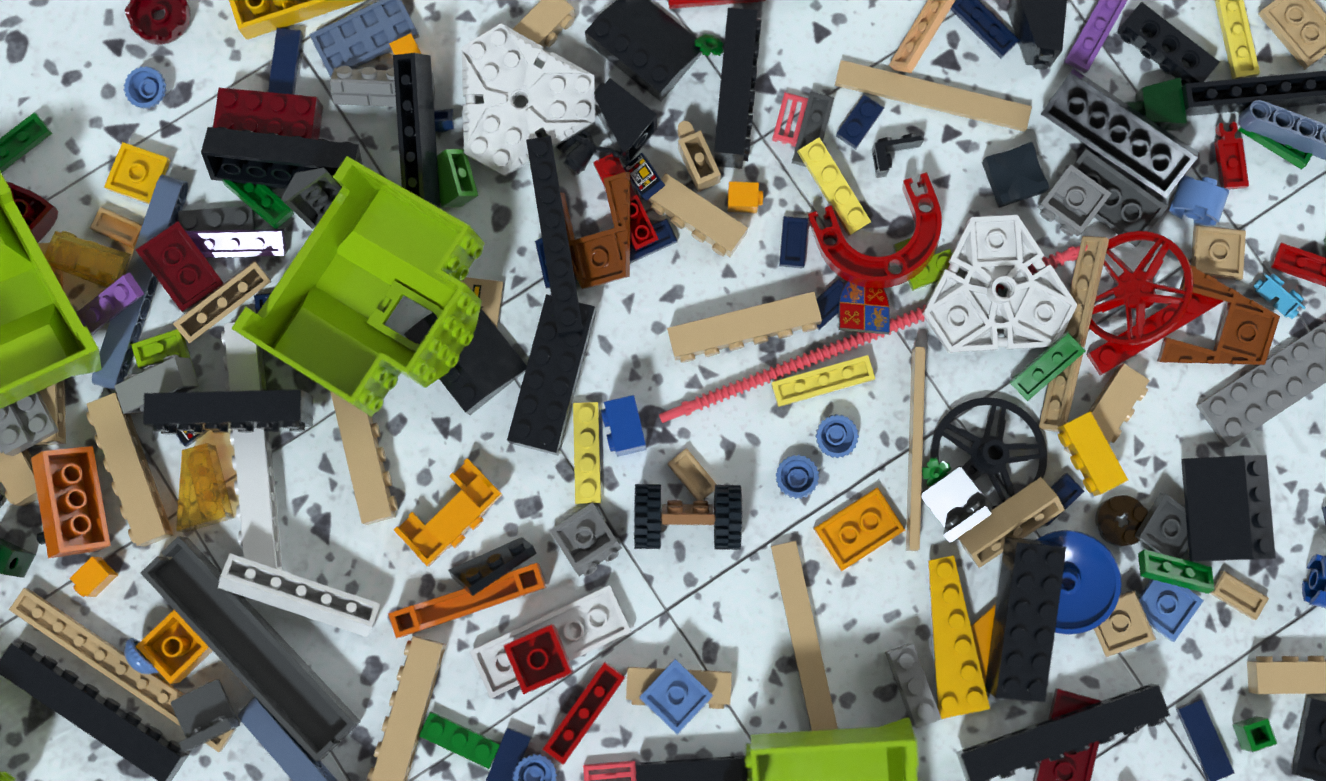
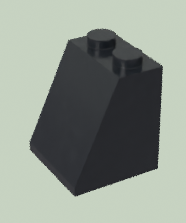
(1039, 29)
(624, 119)

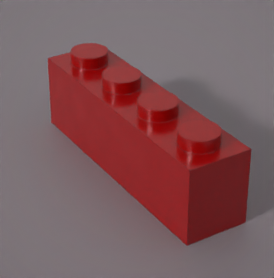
(584, 713)

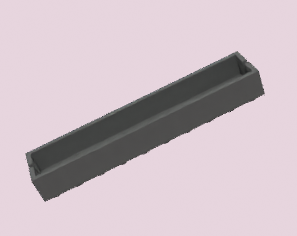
(251, 648)

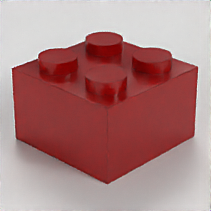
(538, 658)

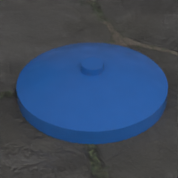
(1088, 583)

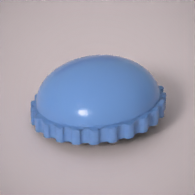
(145, 87)
(837, 436)
(797, 476)
(137, 659)
(534, 769)

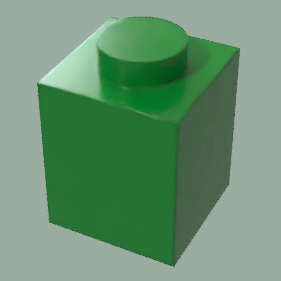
(1254, 734)

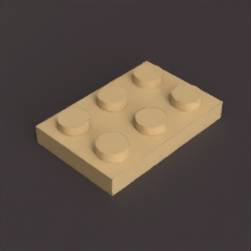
(1299, 27)

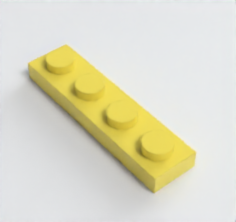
(1237, 38)
(834, 186)
(823, 381)
(587, 453)

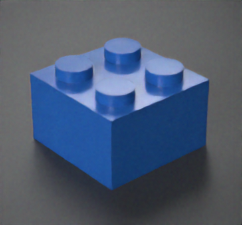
(625, 426)

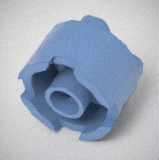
(1199, 200)

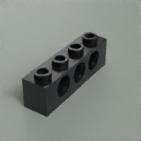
(1165, 34)

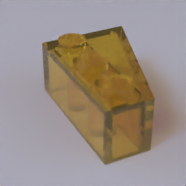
(86, 259)
(202, 490)

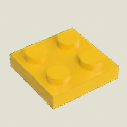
(136, 172)

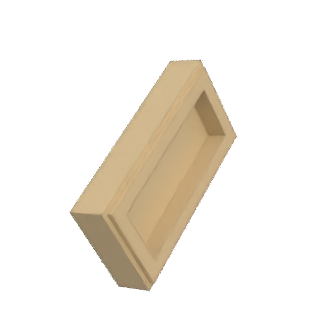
(116, 227)
(692, 475)
(1239, 595)

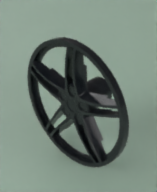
(989, 452)

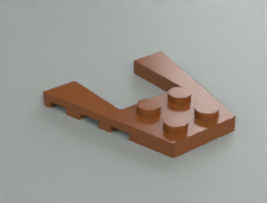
(605, 254)
(1243, 334)

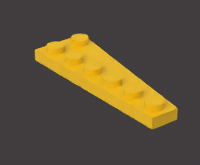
(957, 666)

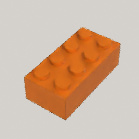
(70, 501)

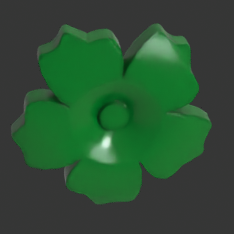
(709, 44)
(935, 470)

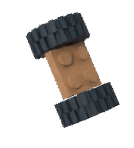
(725, 516)

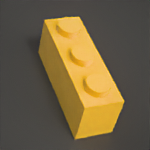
(1091, 454)

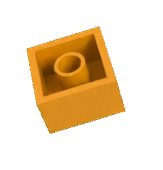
(174, 648)

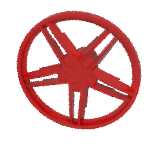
(1138, 290)

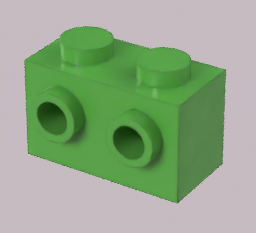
(455, 178)

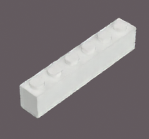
(298, 595)

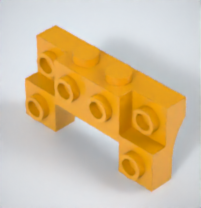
(454, 519)

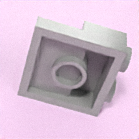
(1073, 201)
(25, 424)
(586, 540)

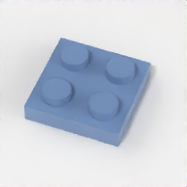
(1168, 607)
(676, 696)

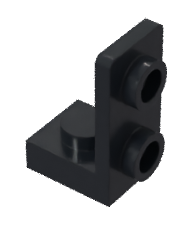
(883, 160)

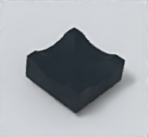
(1015, 175)

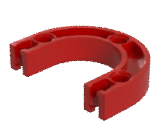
(873, 271)

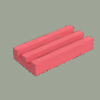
(784, 138)
(621, 764)

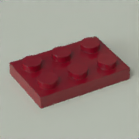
(179, 266)

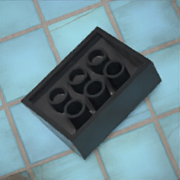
(644, 44)
(483, 365)
(1228, 508)

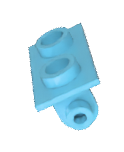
(1287, 301)

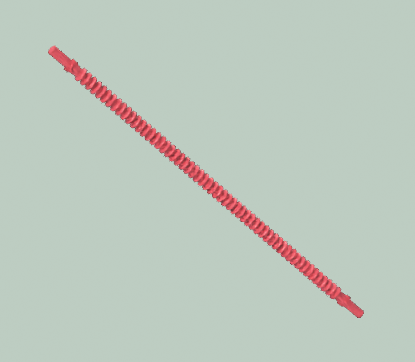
(687, 408)

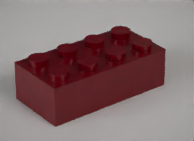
(268, 113)

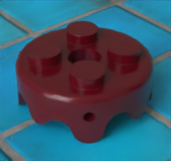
(163, 31)

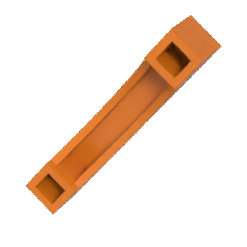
(461, 603)

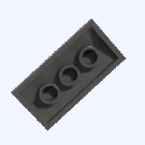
(311, 194)
(1128, 206)

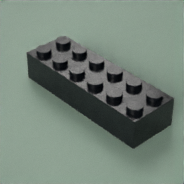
(737, 80)
(1120, 133)
(270, 157)
(550, 382)
(228, 410)
(1025, 619)

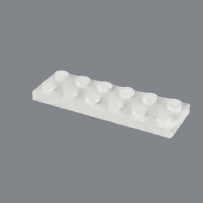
(580, 626)

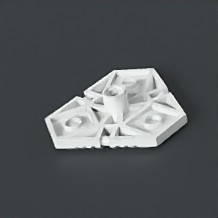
(500, 70)
(970, 311)

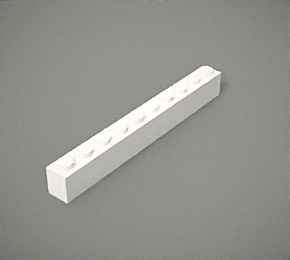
(252, 457)

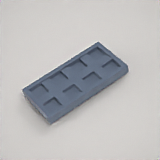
(363, 35)

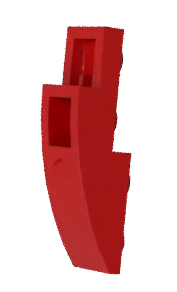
(641, 229)

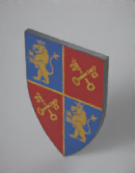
(864, 310)

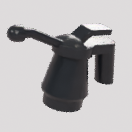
(580, 156)

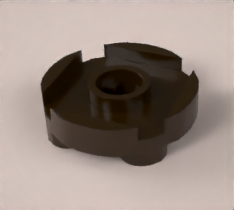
(1108, 525)

